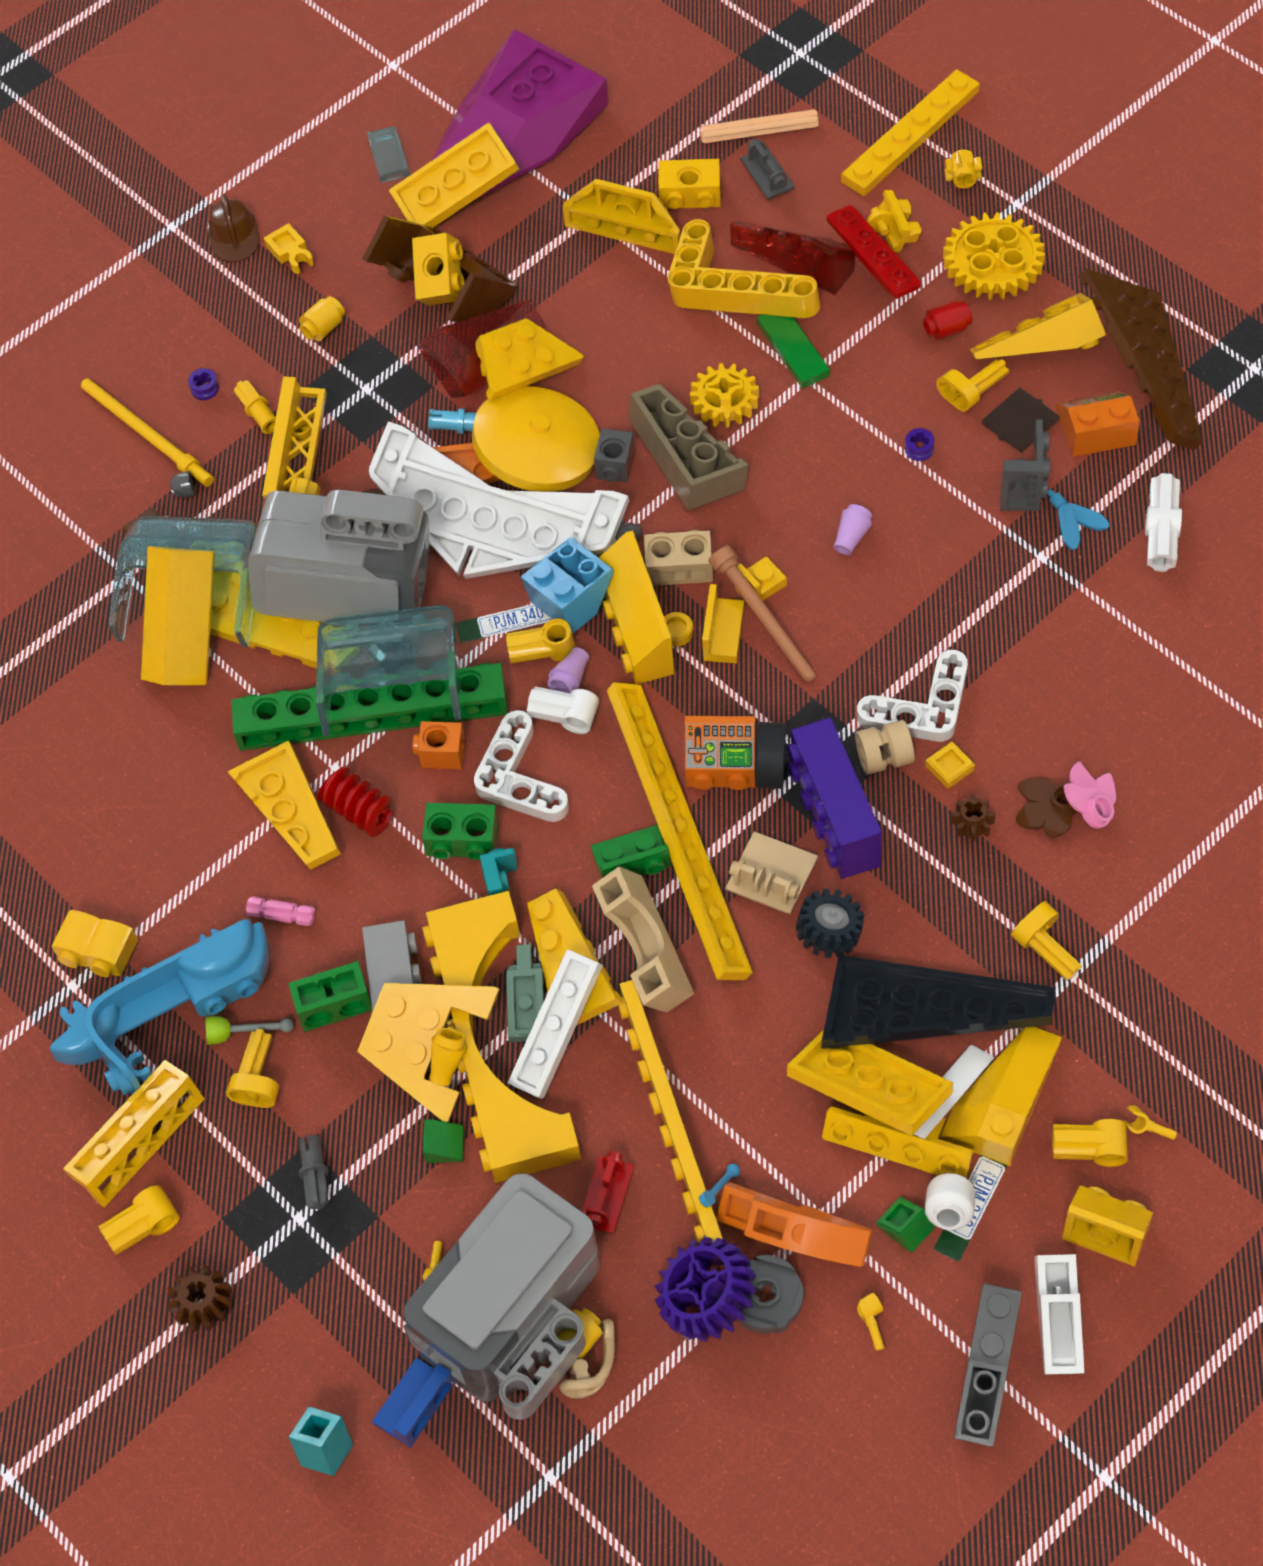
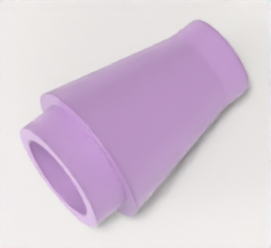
(852, 527)
(569, 672)

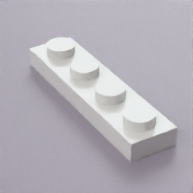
(555, 1024)

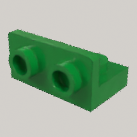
(637, 852)

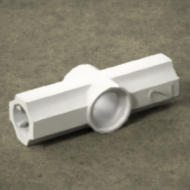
(1163, 522)

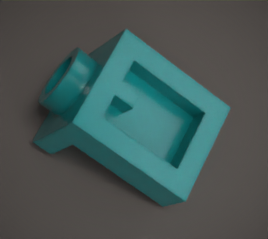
(494, 869)

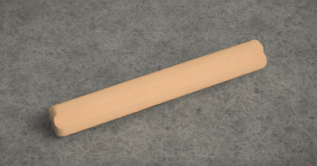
(759, 126)

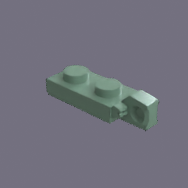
(524, 994)

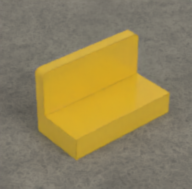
(722, 628)

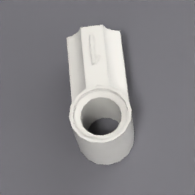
(572, 709)

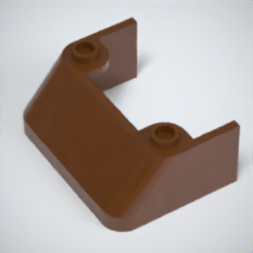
(483, 288)

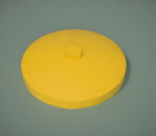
(536, 439)

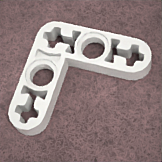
(926, 714)
(508, 780)

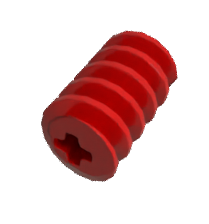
(356, 801)

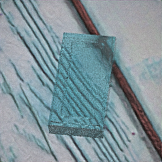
(388, 154)

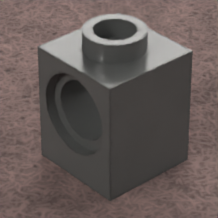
(614, 455)

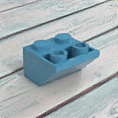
(568, 583)

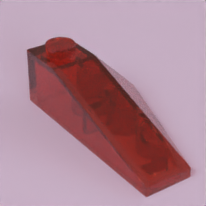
(797, 253)
(453, 350)

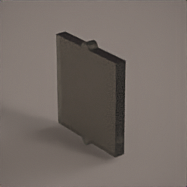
(1016, 419)

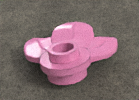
(1091, 796)

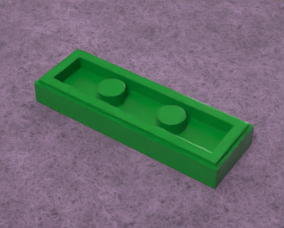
(794, 349)

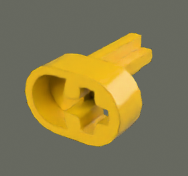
(966, 392)
(1033, 933)
(247, 1085)

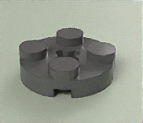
(788, 1291)

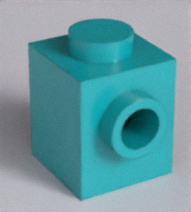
(321, 1441)

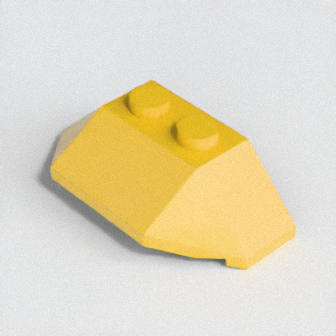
(622, 215)

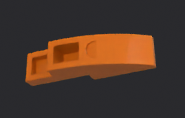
(794, 1227)

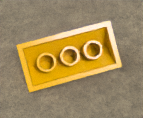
(177, 616)

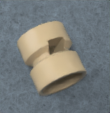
(896, 743)

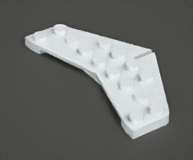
(499, 525)

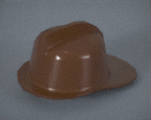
(232, 230)

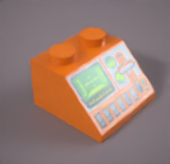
(1099, 422)
(720, 752)

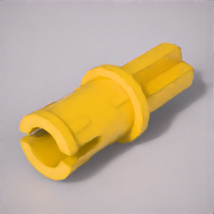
(255, 406)

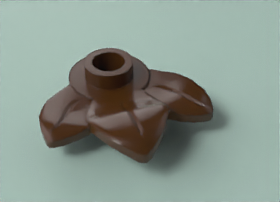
(1043, 807)

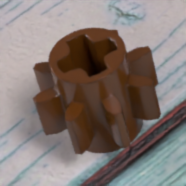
(973, 818)

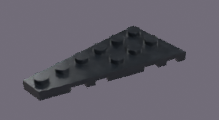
(906, 1002)

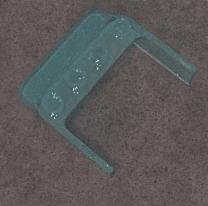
(227, 537)
(386, 651)

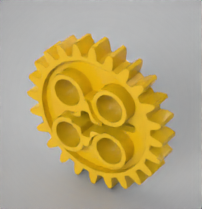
(993, 256)

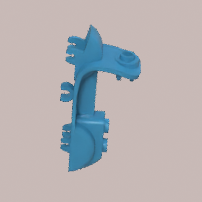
(207, 973)

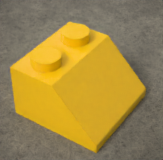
(1107, 1224)

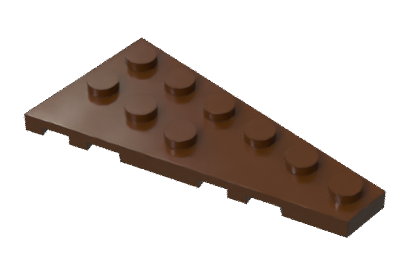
(1146, 343)

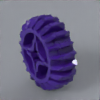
(717, 1293)

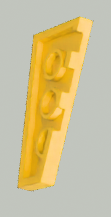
(557, 930)

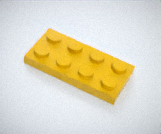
(454, 178)
(872, 1082)

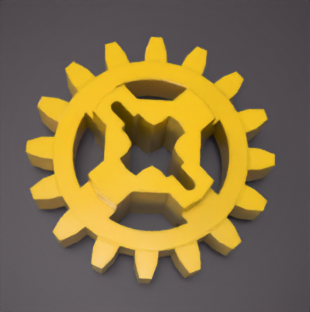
(724, 395)

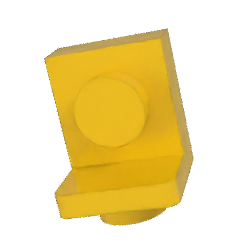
(764, 578)

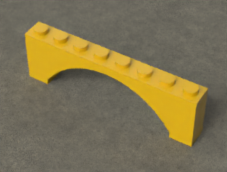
(515, 1132)

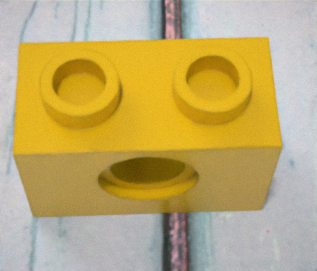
(689, 183)
(427, 256)

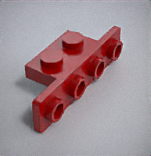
(873, 252)

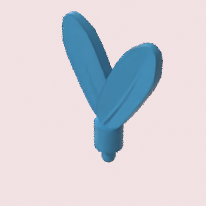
(1071, 515)

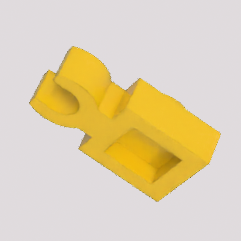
(288, 245)

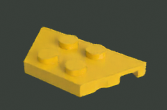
(522, 356)

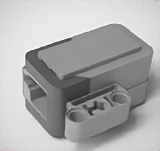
(338, 555)
(507, 1297)

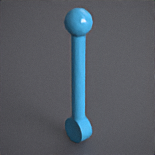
(708, 1197)

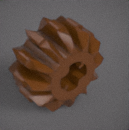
(199, 1284)

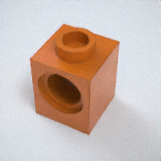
(448, 755)

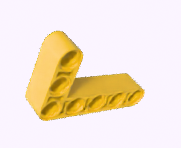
(739, 291)

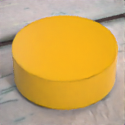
(680, 628)

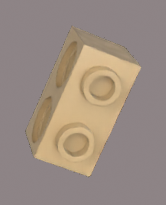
(678, 564)

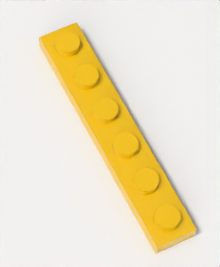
(910, 132)

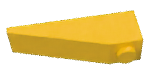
(1064, 326)
(1000, 1102)

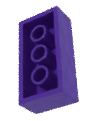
(834, 798)

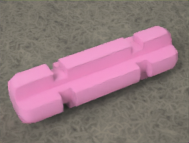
(280, 911)

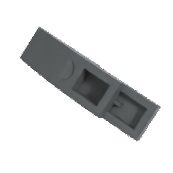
(988, 1365)

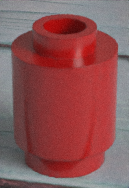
(947, 319)

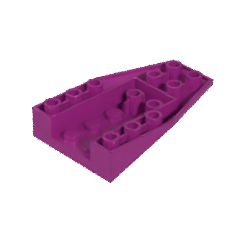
(531, 101)

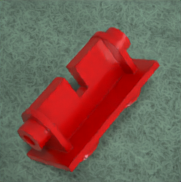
(607, 1191)

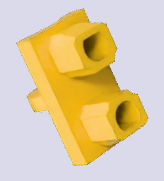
(891, 221)

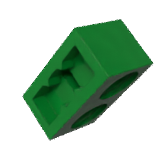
(462, 822)
(330, 996)

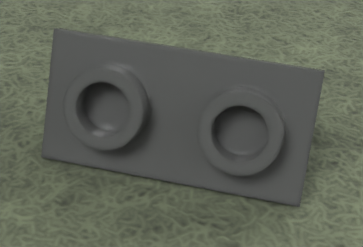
(766, 170)

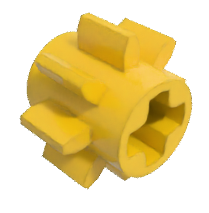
(963, 169)

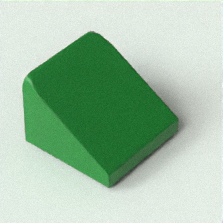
(443, 1142)
(906, 1224)

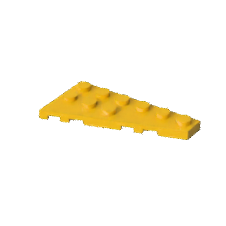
(278, 634)

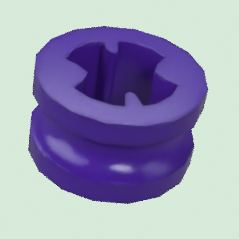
(207, 390)
(914, 452)

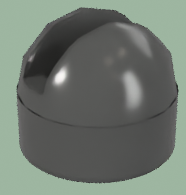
(182, 485)

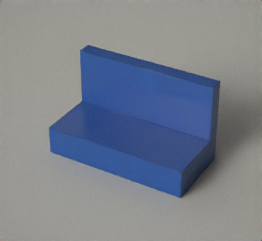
(414, 1401)

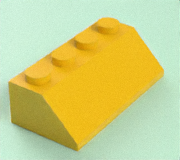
(636, 614)

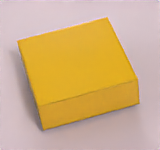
(949, 765)

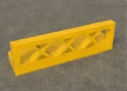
(283, 435)
(132, 1128)

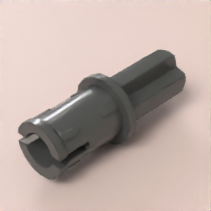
(313, 1172)

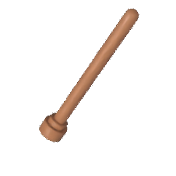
(726, 563)

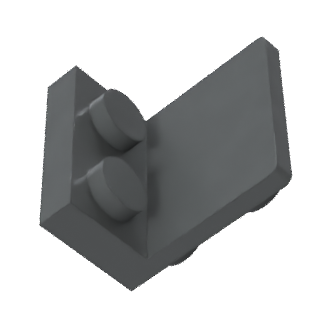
(1025, 480)

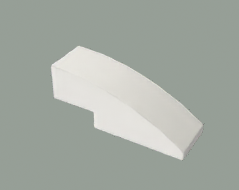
(1059, 1314)

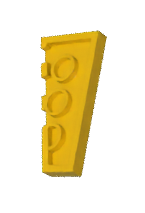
(286, 799)

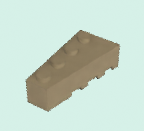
(684, 450)

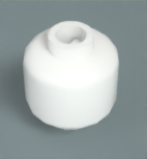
(950, 1201)

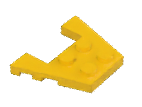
(402, 1031)

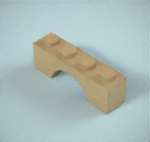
(659, 972)

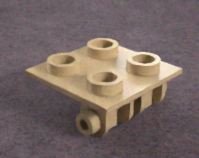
(771, 872)

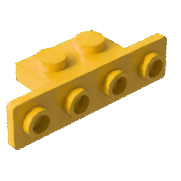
(884, 1141)

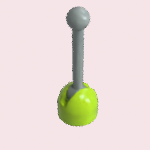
(219, 1029)

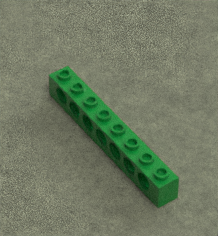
(354, 718)

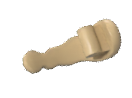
(581, 1384)

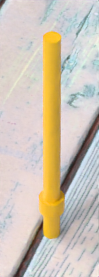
(184, 462)

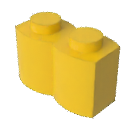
(94, 944)

